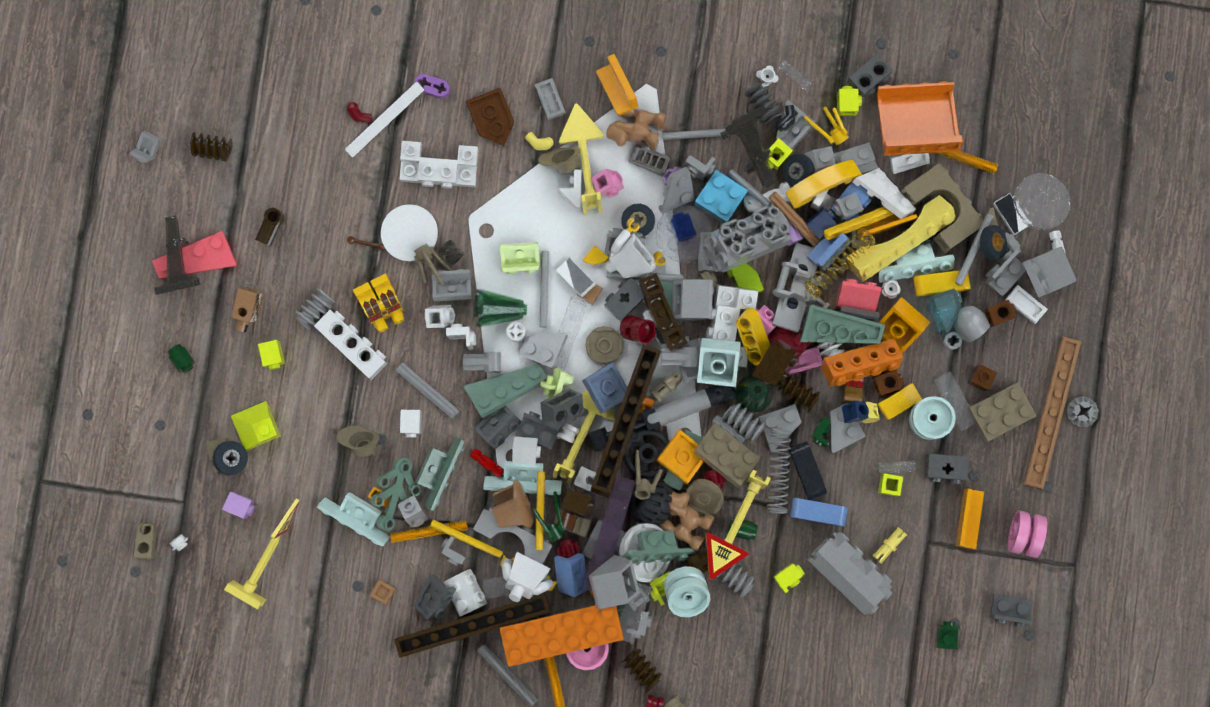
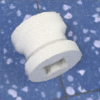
(516, 328)
(568, 433)

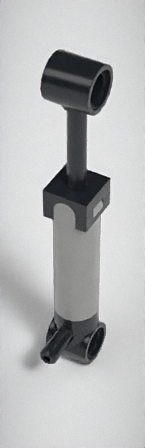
(671, 411)

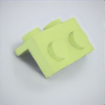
(519, 257)

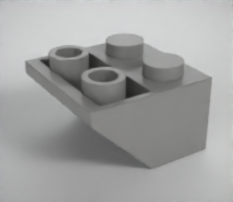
(692, 299)
(614, 583)

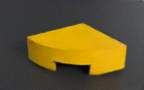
(595, 257)

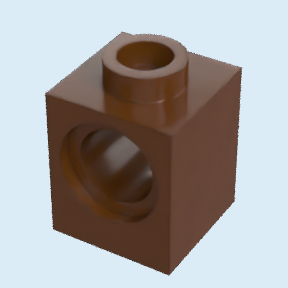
(992, 313)
(982, 377)
(882, 389)

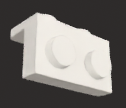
(458, 331)
(467, 594)

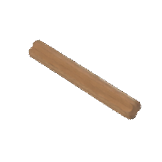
(794, 218)

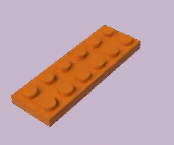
(560, 634)

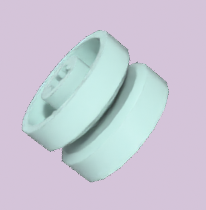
(942, 413)
(686, 591)

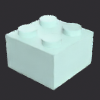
(718, 362)

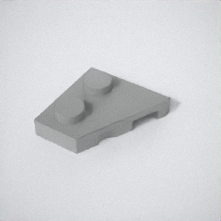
(798, 131)
(678, 190)
(843, 433)

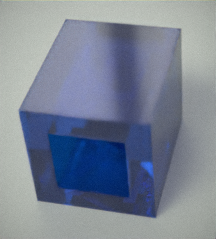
(682, 227)

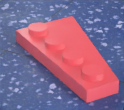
(202, 256)

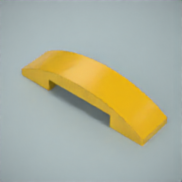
(822, 181)

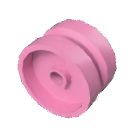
(1027, 534)
(590, 659)

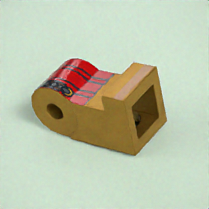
(852, 391)

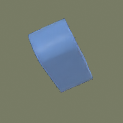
(819, 512)

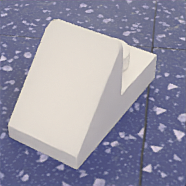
(573, 195)

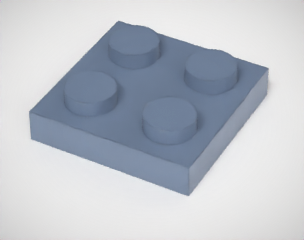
(606, 387)

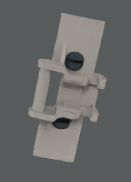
(793, 303)

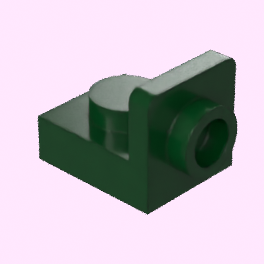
(822, 428)
(947, 635)

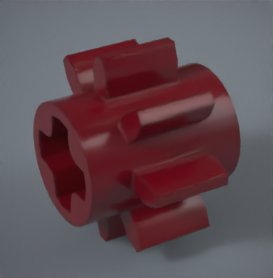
(715, 477)
(568, 548)

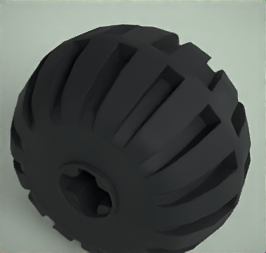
(654, 509)

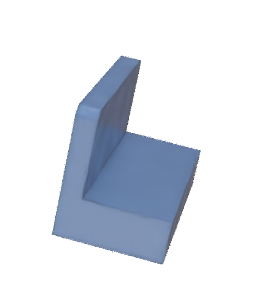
(826, 249)
(570, 574)

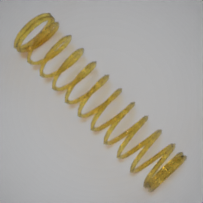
(860, 237)

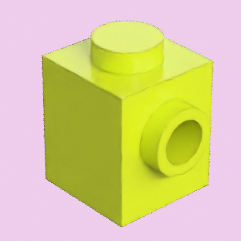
(848, 101)

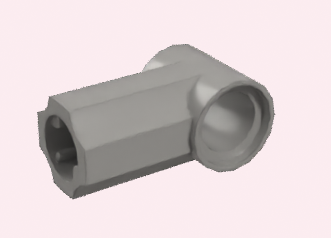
(682, 357)
(488, 362)

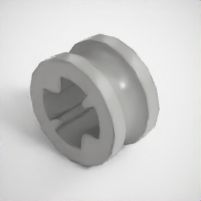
(948, 336)

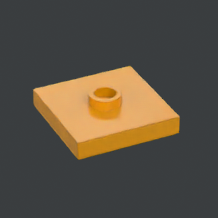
(679, 457)

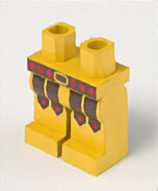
(383, 308)

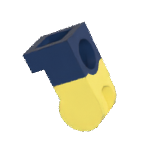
(860, 412)

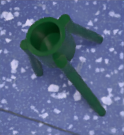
(552, 530)

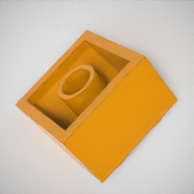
(903, 324)

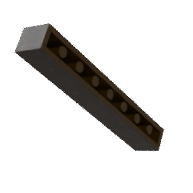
(625, 421)
(472, 625)

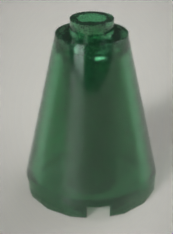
(497, 308)
(751, 400)

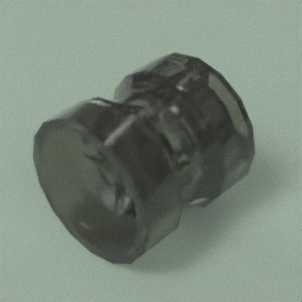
(450, 252)

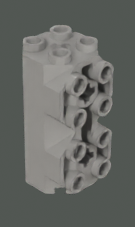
(747, 238)
(850, 573)

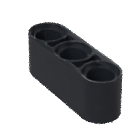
(807, 470)

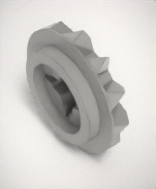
(1074, 409)

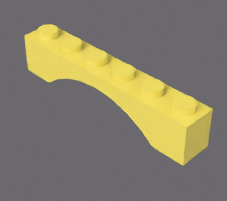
(933, 218)

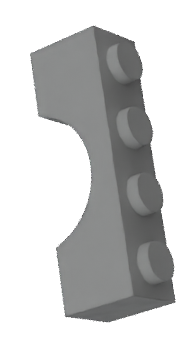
(488, 526)

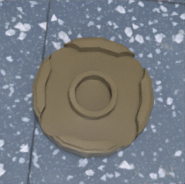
(604, 345)
(705, 497)

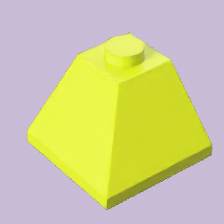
(256, 425)

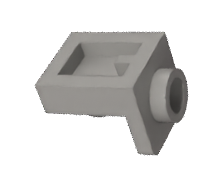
(848, 206)

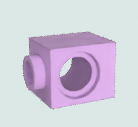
(239, 505)

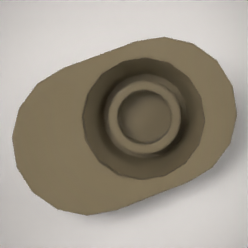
(562, 159)
(359, 440)

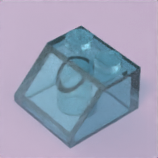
(944, 309)

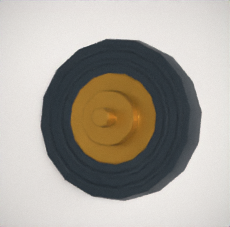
(993, 242)

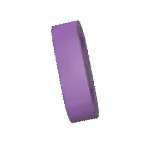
(433, 81)

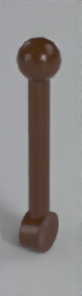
(351, 240)

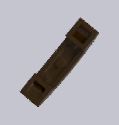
(661, 312)

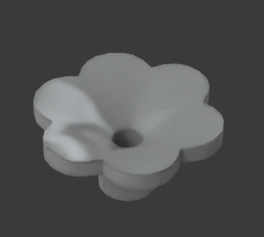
(1012, 243)

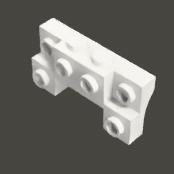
(438, 171)
(726, 311)

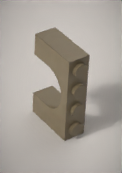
(938, 182)

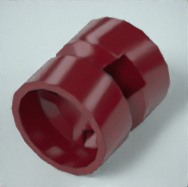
(637, 329)

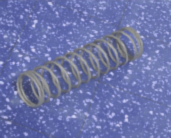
(779, 432)

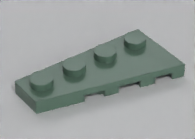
(837, 327)
(503, 389)

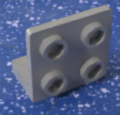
(1050, 271)
(1006, 274)

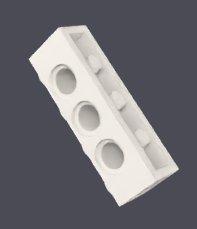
(327, 325)

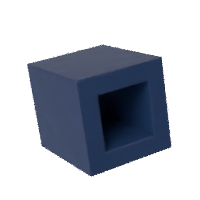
(821, 221)

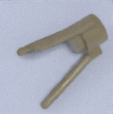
(424, 253)
(643, 486)

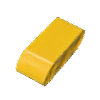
(939, 282)
(753, 335)

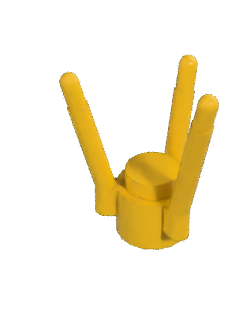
(838, 134)

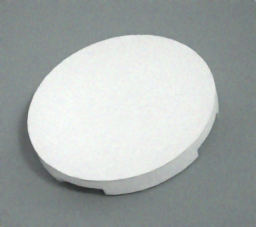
(407, 230)
(644, 571)

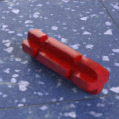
(487, 463)

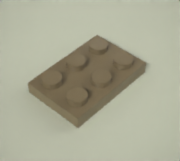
(1001, 412)
(726, 455)

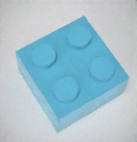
(720, 197)

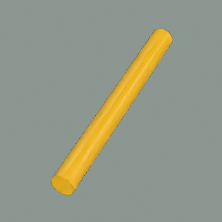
(540, 509)
(465, 538)

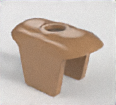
(512, 506)

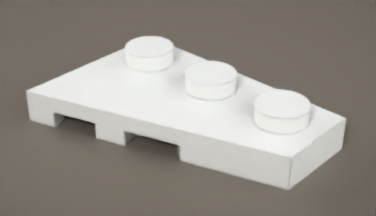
(880, 186)

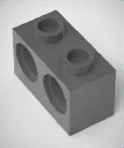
(867, 73)
(562, 408)

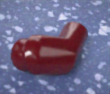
(356, 115)

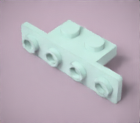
(915, 263)
(525, 475)
(356, 515)

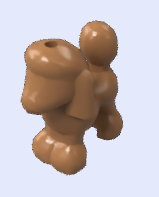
(639, 130)
(689, 521)

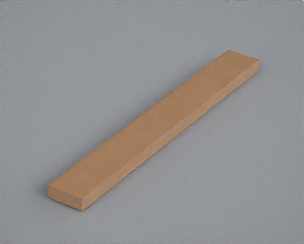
(1052, 412)

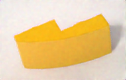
(899, 401)

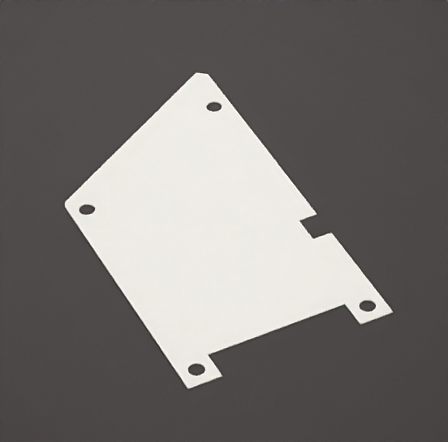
(538, 213)

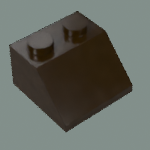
(776, 363)

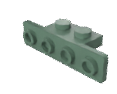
(436, 471)
(658, 546)

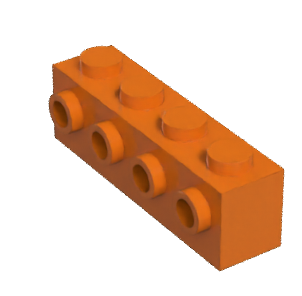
(862, 362)

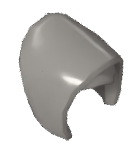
(970, 323)

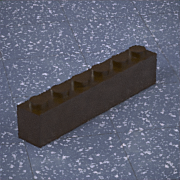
(578, 503)

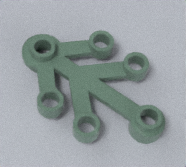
(394, 491)

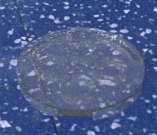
(1042, 201)
(687, 250)

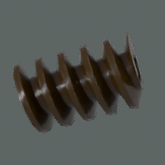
(210, 148)
(799, 392)
(642, 669)

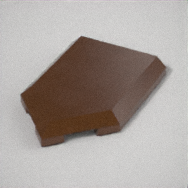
(491, 116)

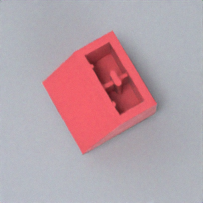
(858, 295)

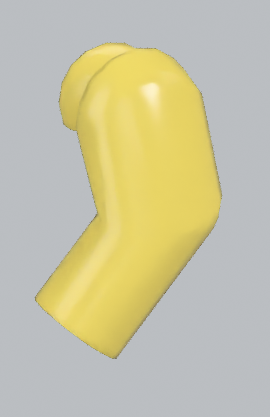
(539, 144)

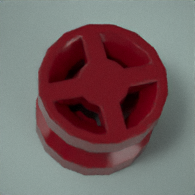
(654, 702)

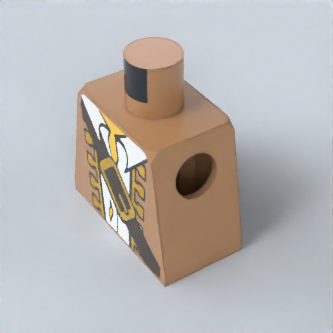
(251, 301)

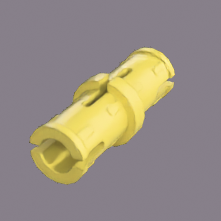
(889, 545)

